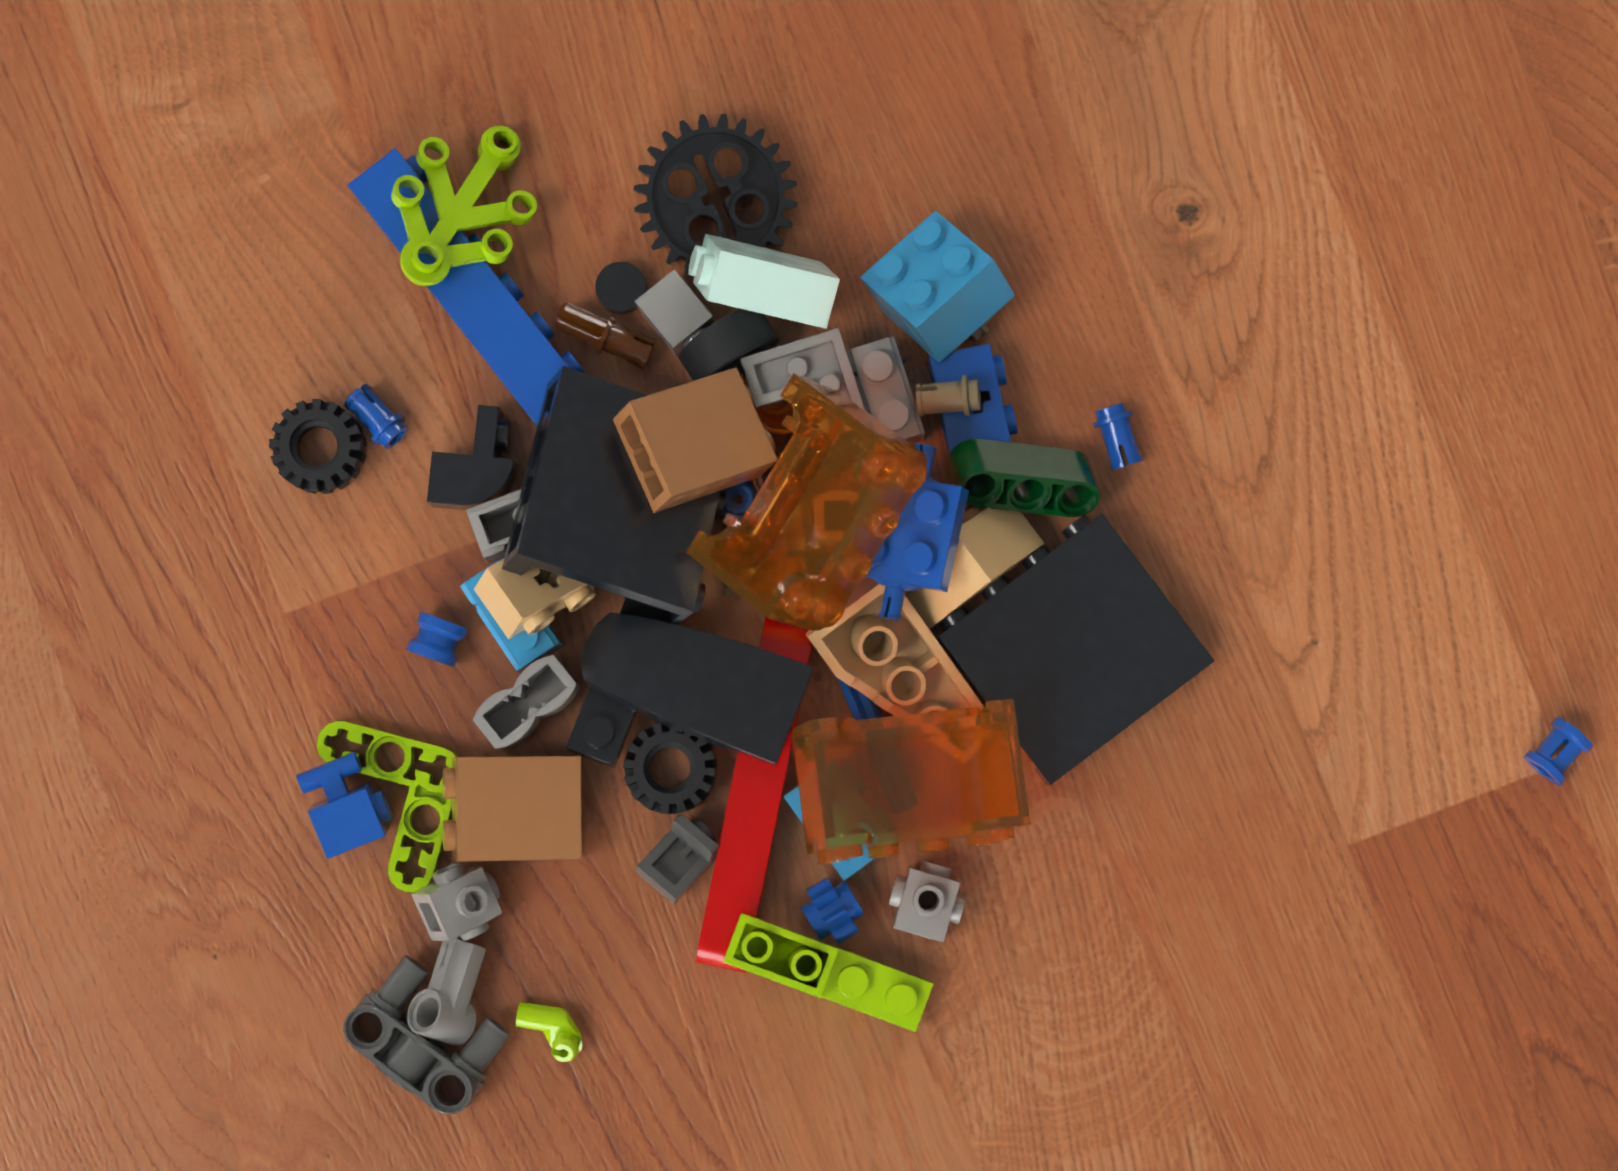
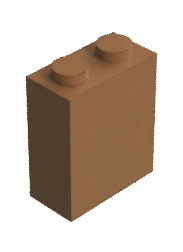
(695, 439)
(513, 808)

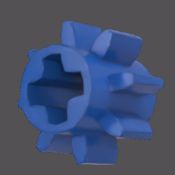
(832, 910)

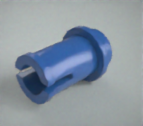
(376, 417)
(1116, 432)

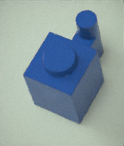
(346, 816)

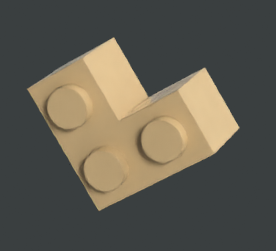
(987, 548)

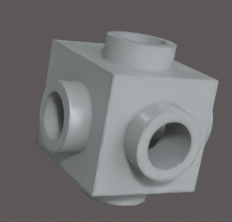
(458, 902)
(930, 922)

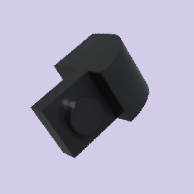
(471, 480)

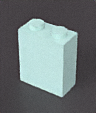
(764, 280)

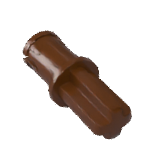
(605, 334)

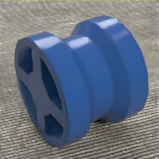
(437, 639)

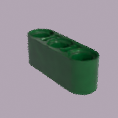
(1024, 477)

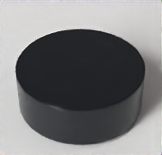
(619, 287)

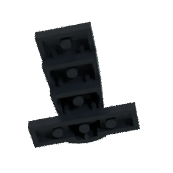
(686, 682)

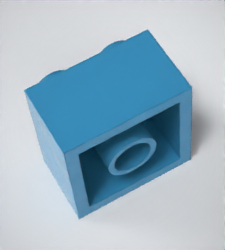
(937, 286)

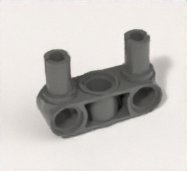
(416, 1060)

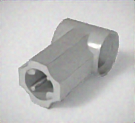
(444, 1007)

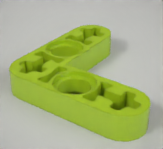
(421, 792)

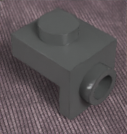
(679, 858)

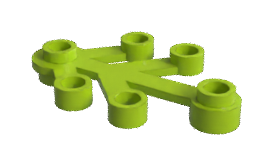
(457, 211)

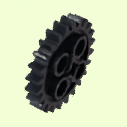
(757, 178)

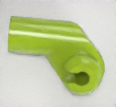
(557, 1027)

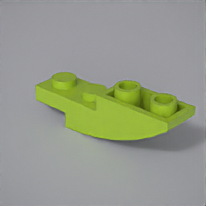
(828, 971)

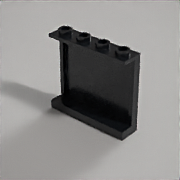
(588, 511)
(1076, 645)

